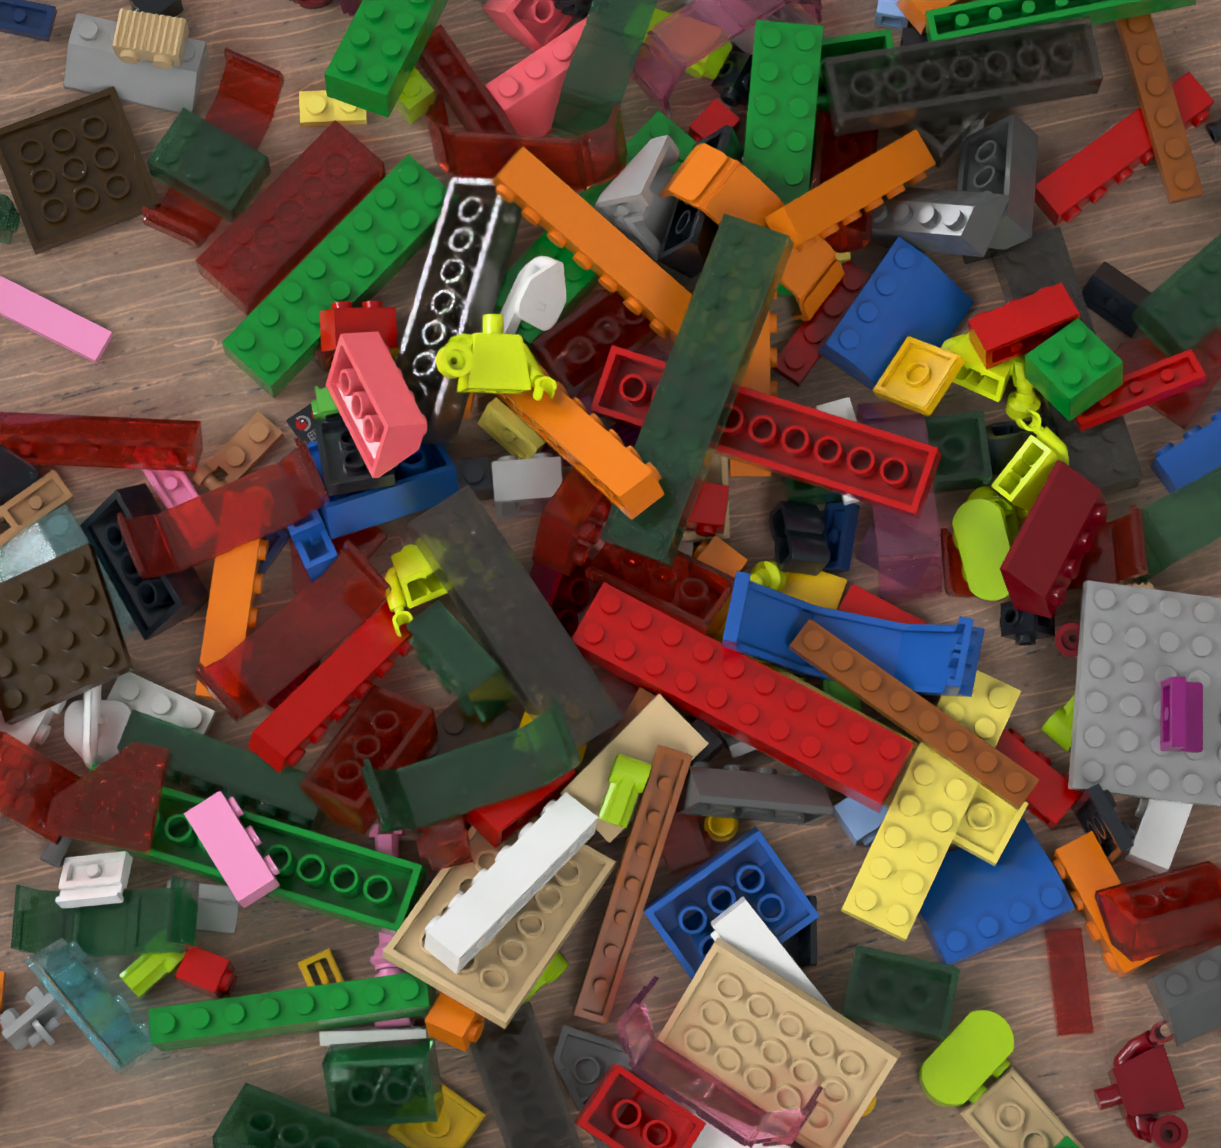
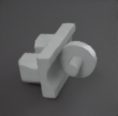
(35, 1022)

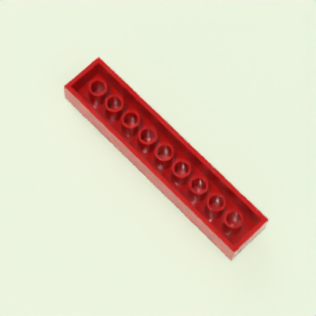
(788, 438)
(742, 697)

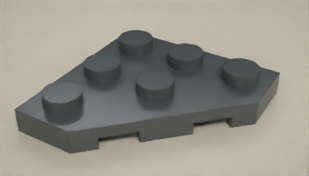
(583, 1062)

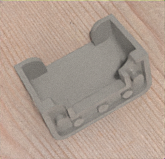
(634, 203)

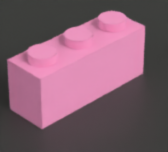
(233, 848)

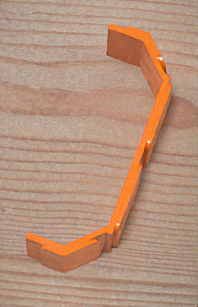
(726, 186)

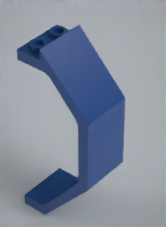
(921, 656)

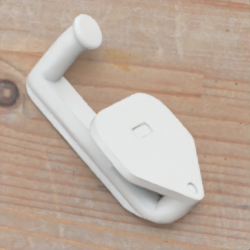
(536, 295)
(95, 726)

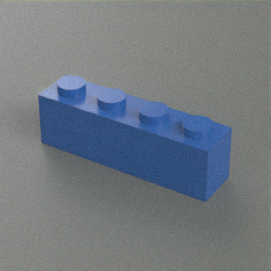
(1190, 458)

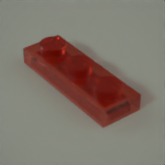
(1069, 982)

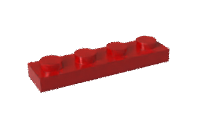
(802, 349)
(1145, 387)

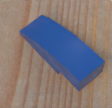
(313, 545)

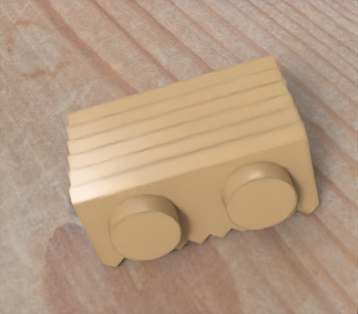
(150, 38)

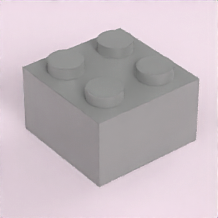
(525, 485)

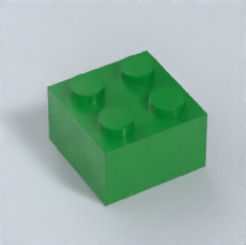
(1073, 369)

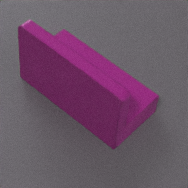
(1181, 716)

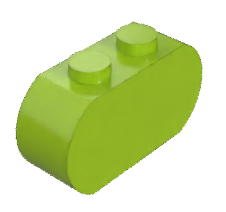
(984, 536)
(967, 1060)

